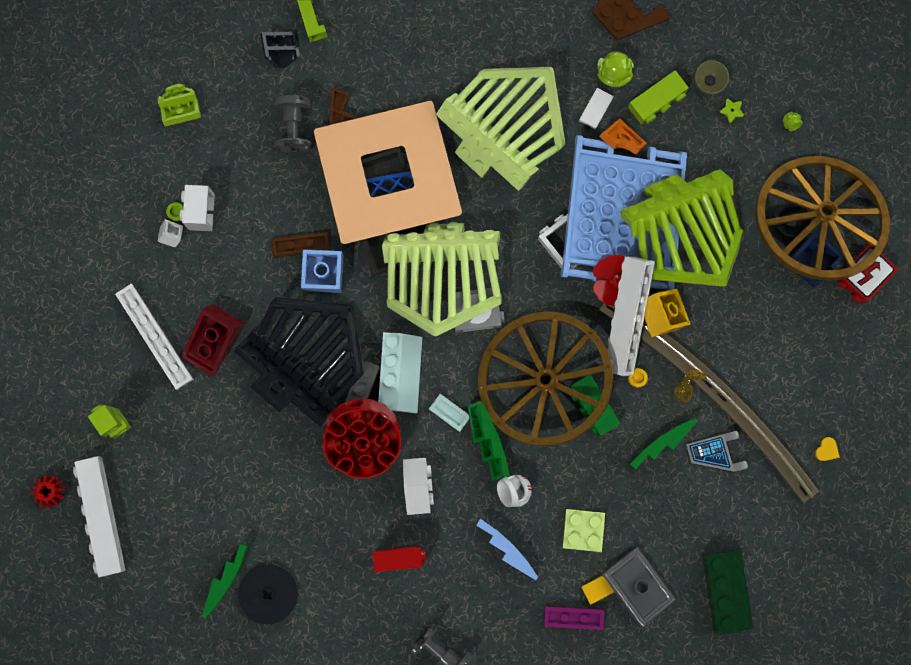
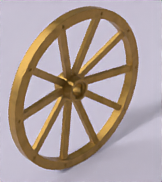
(821, 219)
(572, 433)

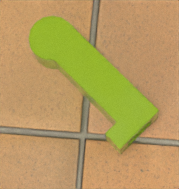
(313, 30)

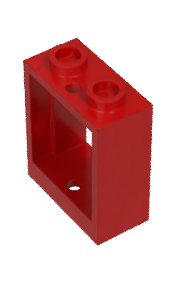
(398, 558)

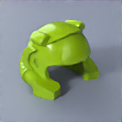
(615, 69)

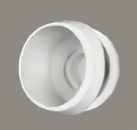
(514, 490)

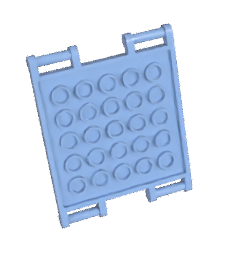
(602, 188)

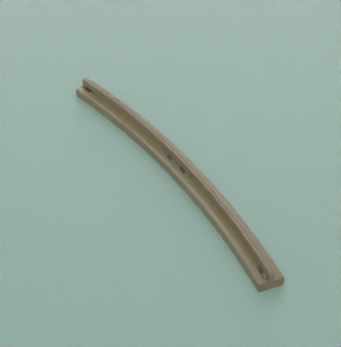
(734, 407)

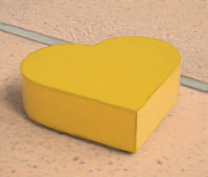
(827, 450)

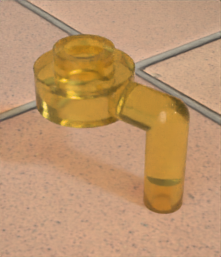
(684, 390)

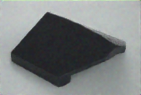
(280, 48)

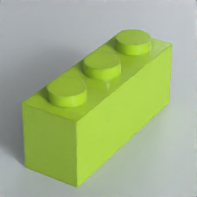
(658, 98)

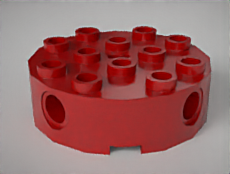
(361, 438)

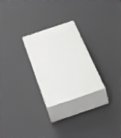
(596, 108)

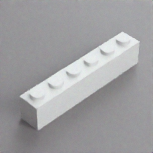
(629, 314)
(99, 516)

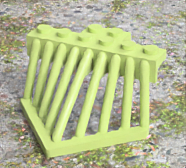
(483, 144)
(441, 244)

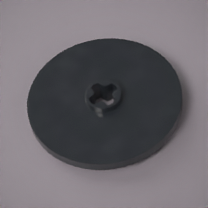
(283, 596)

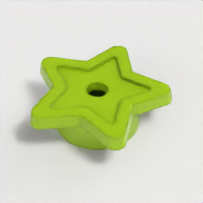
(727, 110)

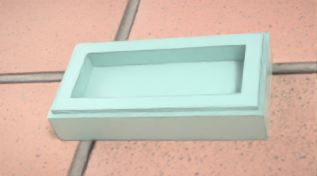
(449, 412)

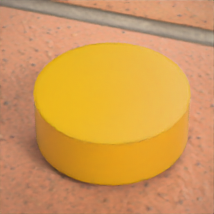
(638, 378)

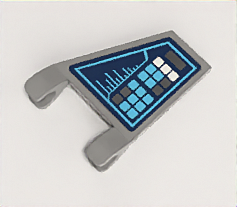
(715, 453)

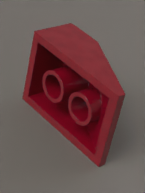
(212, 339)

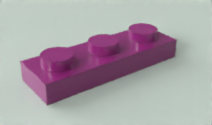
(574, 618)

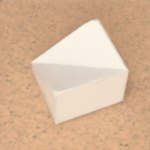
(170, 233)

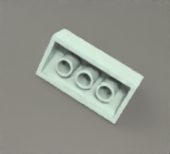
(400, 372)

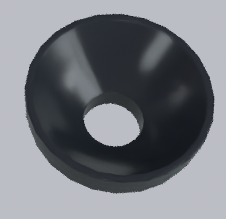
(792, 209)

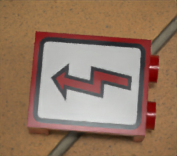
(867, 283)

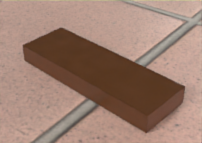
(296, 244)

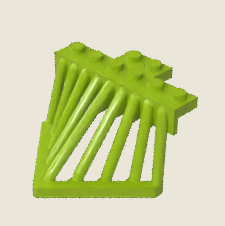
(677, 200)

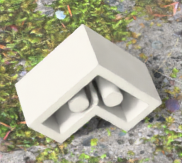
(417, 486)

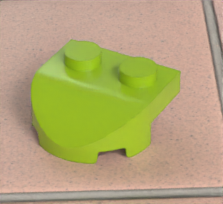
(178, 105)

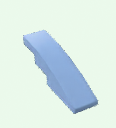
(512, 555)

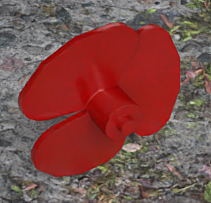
(611, 270)

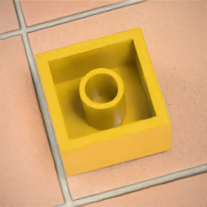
(665, 313)

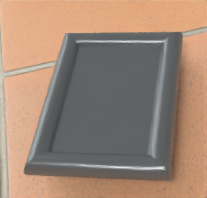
(639, 587)

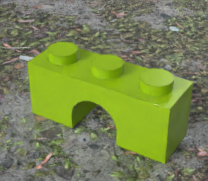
(108, 421)

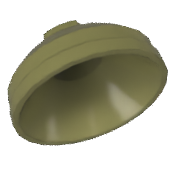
(714, 69)

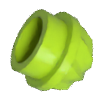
(792, 121)

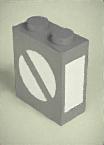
(486, 320)

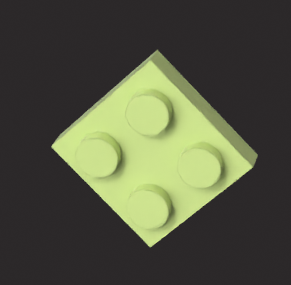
(583, 530)

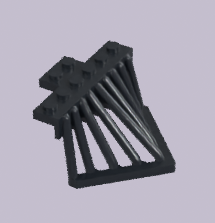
(284, 381)

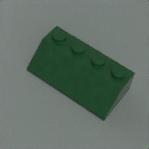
(727, 592)

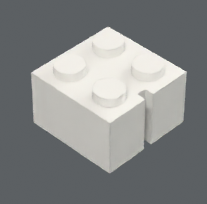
(196, 204)

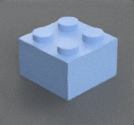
(322, 271)

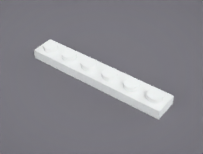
(154, 336)

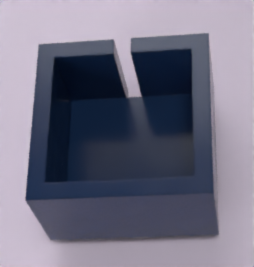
(807, 255)

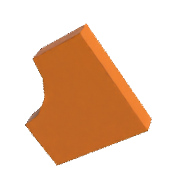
(622, 136)

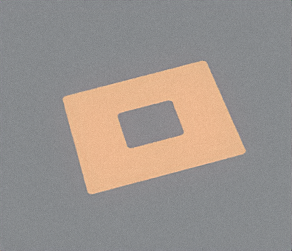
(434, 189)

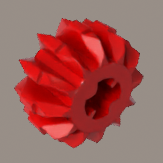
(50, 498)

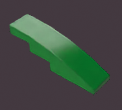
(485, 433)
(669, 439)
(220, 587)

